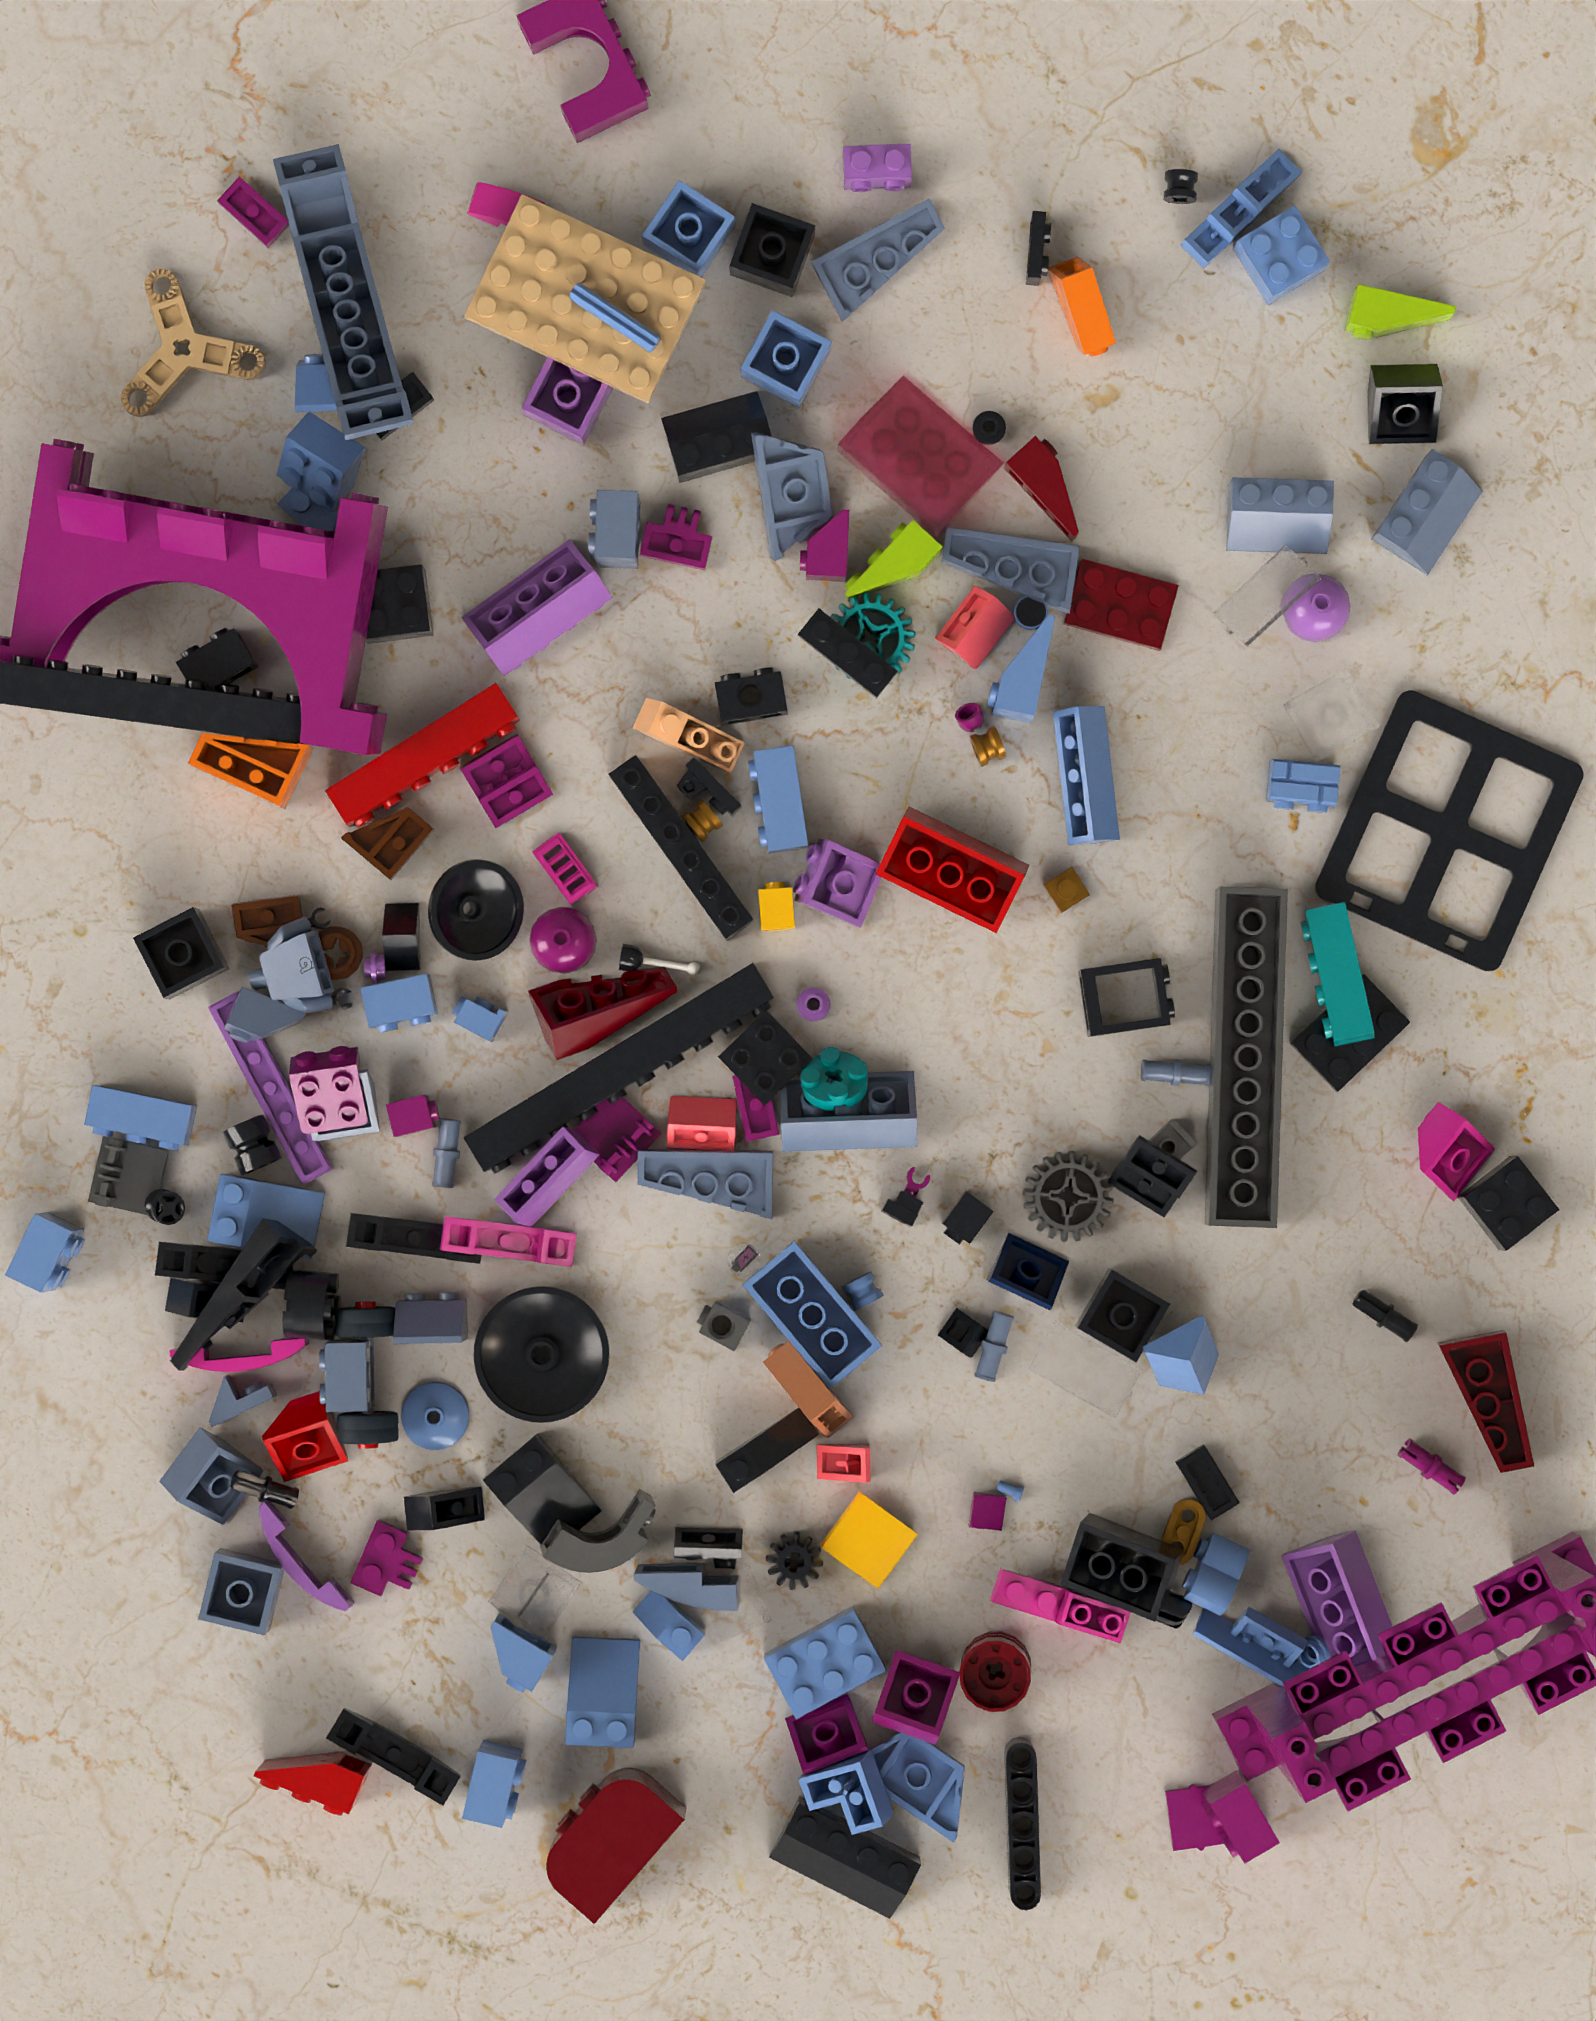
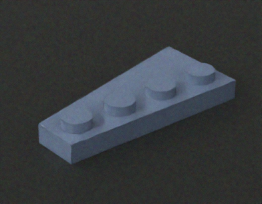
(1023, 565)
(713, 1176)

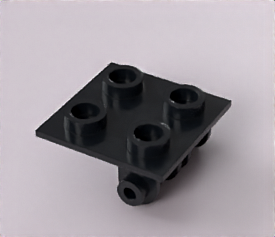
(765, 1057)

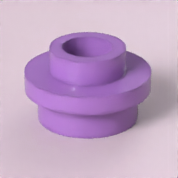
(375, 967)
(809, 1014)

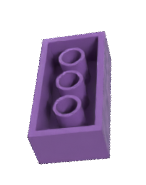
(566, 401)

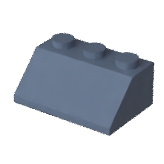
(1428, 512)
(1278, 513)

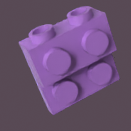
(837, 882)

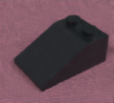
(541, 1490)

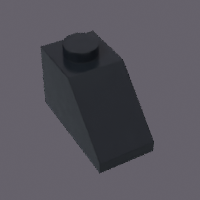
(189, 1296)
(444, 1508)

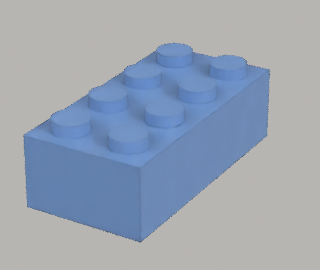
(812, 1314)

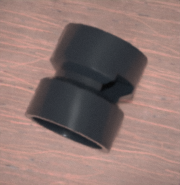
(252, 1144)

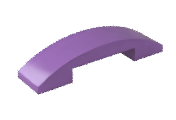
(329, 1593)

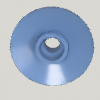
(452, 1411)

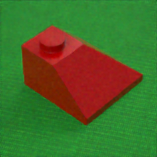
(304, 1438)

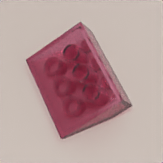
(919, 456)

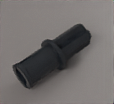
(1385, 1315)
(264, 1488)

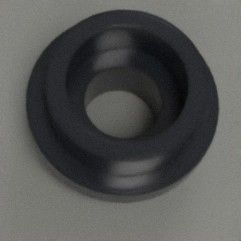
(985, 437)

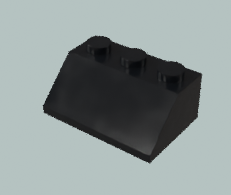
(715, 435)
(1121, 1566)

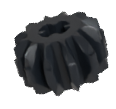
(802, 1568)

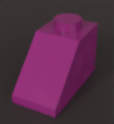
(827, 551)

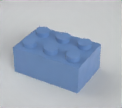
(824, 1662)

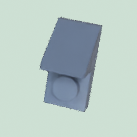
(231, 1404)

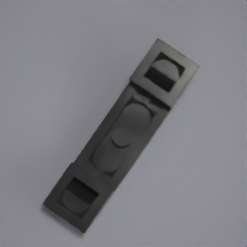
(401, 1236)
(198, 1262)
(394, 1754)

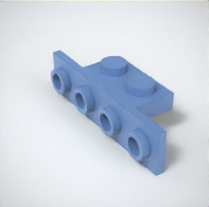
(1254, 1642)

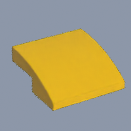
(868, 1539)

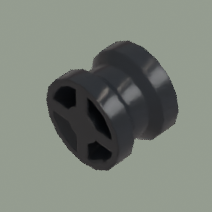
(1180, 186)
(171, 1209)

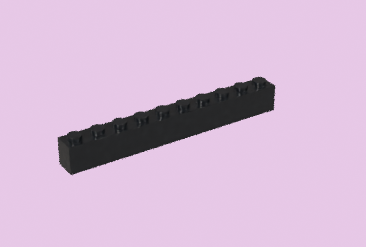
(150, 700)
(618, 1068)

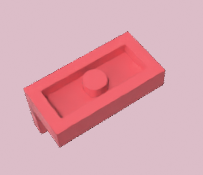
(975, 627)
(701, 1123)

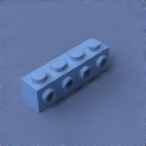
(1086, 775)

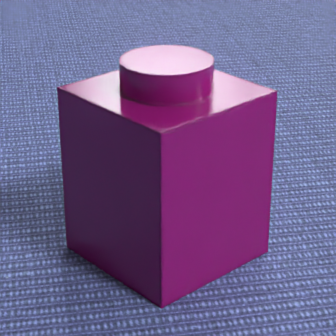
(412, 1115)

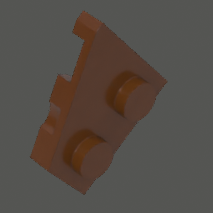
(390, 840)
(261, 918)

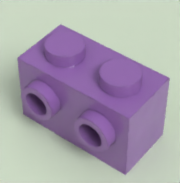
(877, 167)

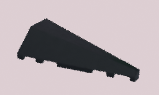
(253, 1274)

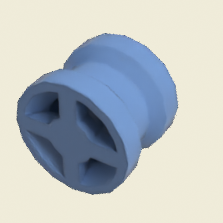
(862, 1291)

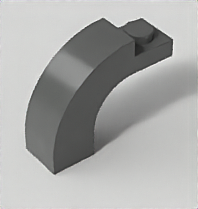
(604, 1549)

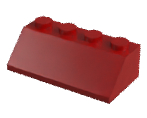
(952, 869)

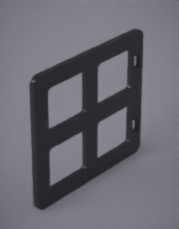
(1450, 829)

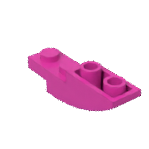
(1060, 1605)

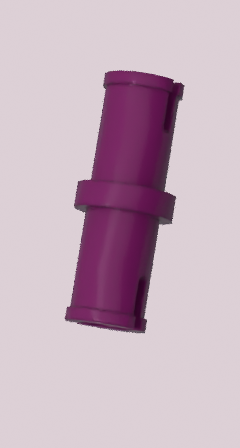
(1431, 1466)

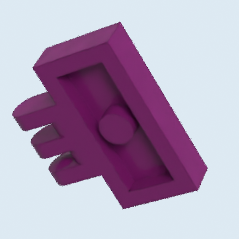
(677, 540)
(385, 1560)

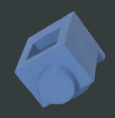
(478, 1017)

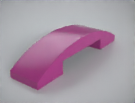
(508, 1241)
(280, 1350)

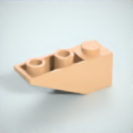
(688, 734)

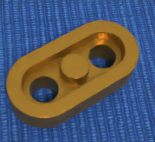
(1185, 1531)

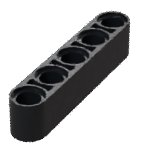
(1026, 1839)

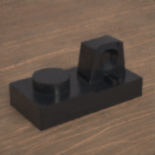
(699, 779)
(706, 1543)

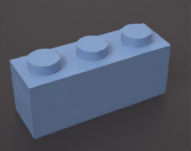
(778, 799)
(140, 1117)

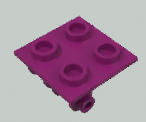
(617, 1135)

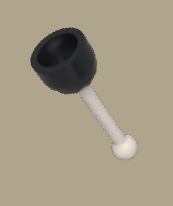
(632, 959)

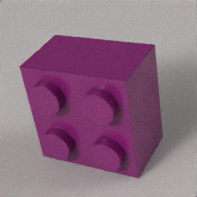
(916, 1697)
(1243, 1823)

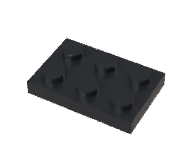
(1341, 1063)

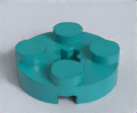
(834, 1064)

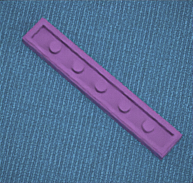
(274, 1098)

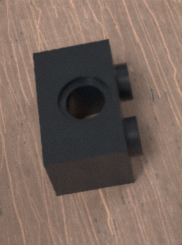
(735, 710)

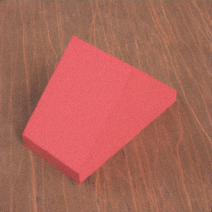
(844, 1462)

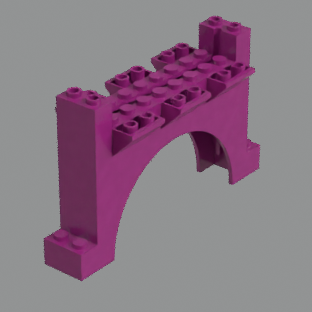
(297, 579)
(1542, 1588)

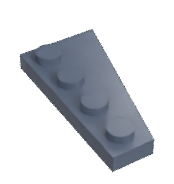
(870, 260)

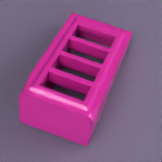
(582, 890)

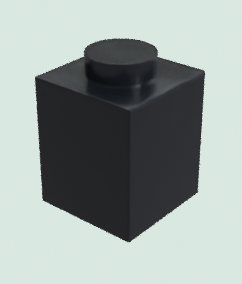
(966, 1218)

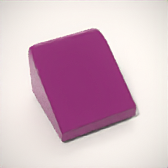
(987, 1511)

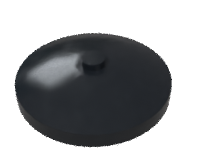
(541, 1354)

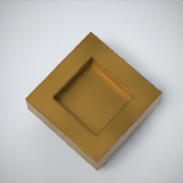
(1066, 889)

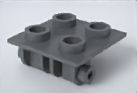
(126, 1174)

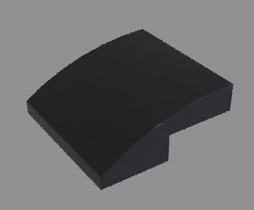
(1151, 1176)

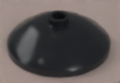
(493, 914)

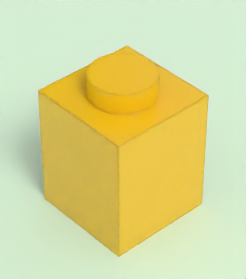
(776, 907)

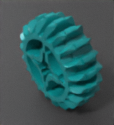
(897, 626)

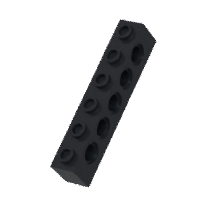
(681, 847)

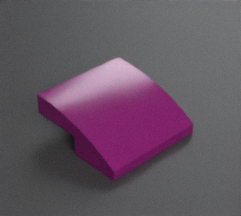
(506, 781)

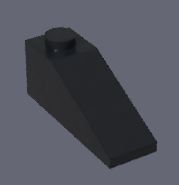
(766, 1449)

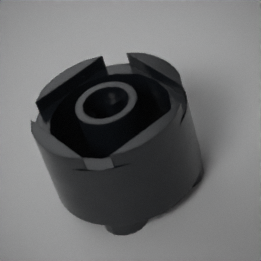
(311, 1305)

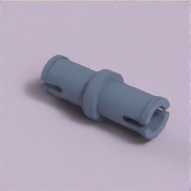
(1175, 1072)
(446, 1153)
(994, 1346)

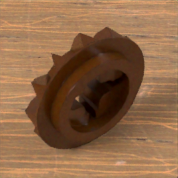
(349, 943)

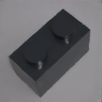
(218, 661)

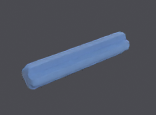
(614, 317)

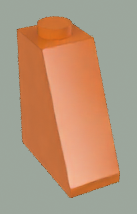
(1082, 305)

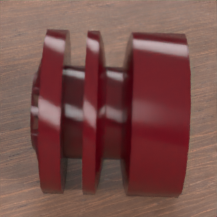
(1000, 1690)

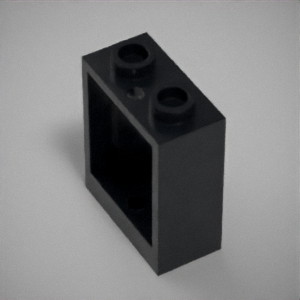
(1091, 1001)

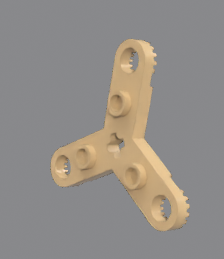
(206, 352)

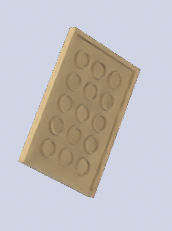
(530, 303)

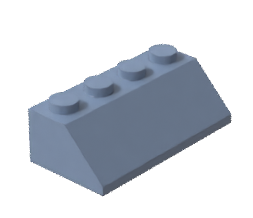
(879, 1120)

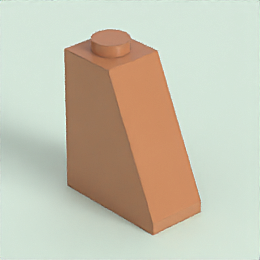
(807, 1389)

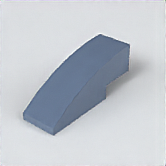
(690, 1585)

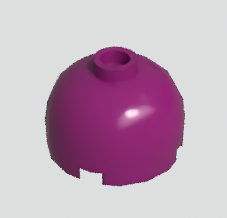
(563, 940)

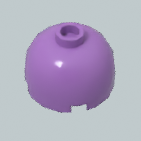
(1319, 611)

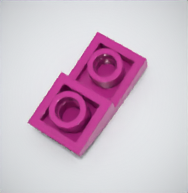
(493, 203)

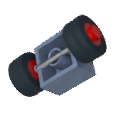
(351, 1375)

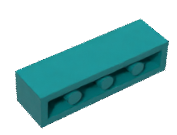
(1339, 974)

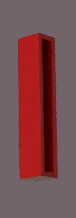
(422, 756)

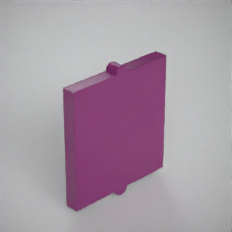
(1188, 1820)

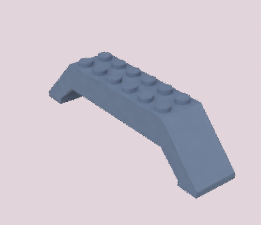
(342, 293)

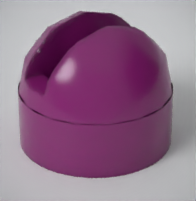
(966, 711)

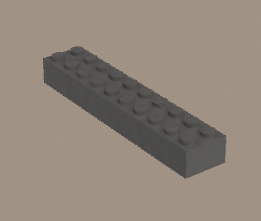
(1246, 1057)

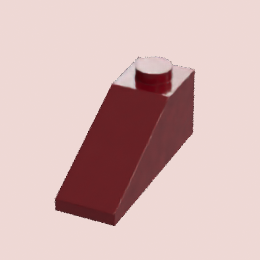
(1041, 478)

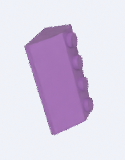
(537, 607)
(1339, 1596)

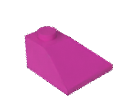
(1450, 1150)

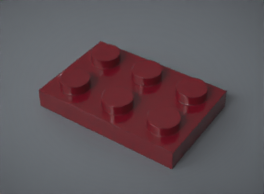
(1121, 604)

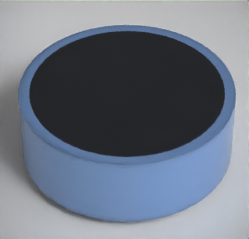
(1030, 613)

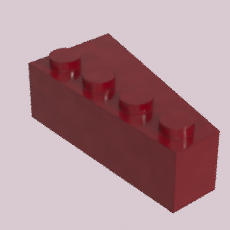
(1490, 1388)

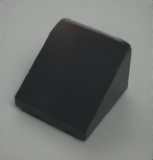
(963, 1333)

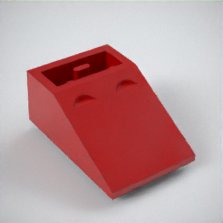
(325, 1778)

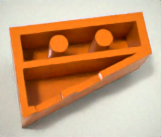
(254, 765)

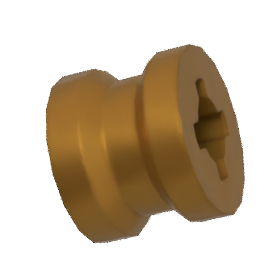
(987, 746)
(702, 821)

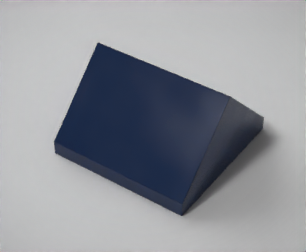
(1028, 1271)

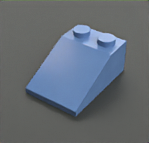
(1020, 684)
(246, 1201)
(602, 1692)

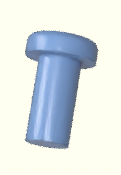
(1010, 1490)

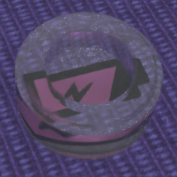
(743, 1259)

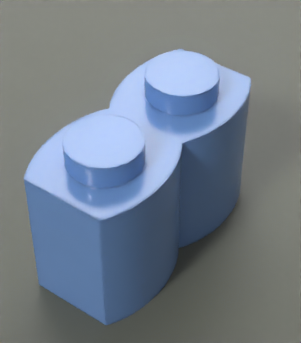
(1215, 1573)

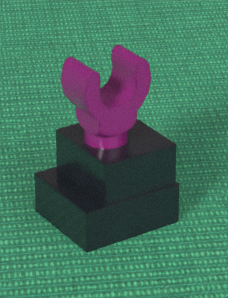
(906, 1206)

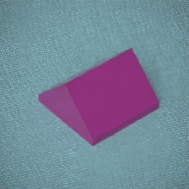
(827, 1734)

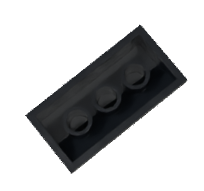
(854, 1865)

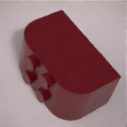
(610, 1839)

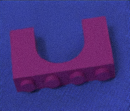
(619, 93)

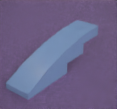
(1241, 208)

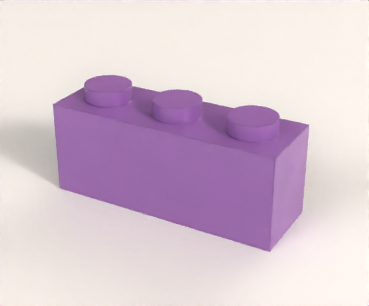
(547, 1176)

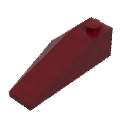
(587, 1012)

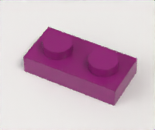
(253, 212)
(757, 1119)

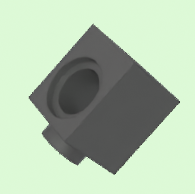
(730, 1339)

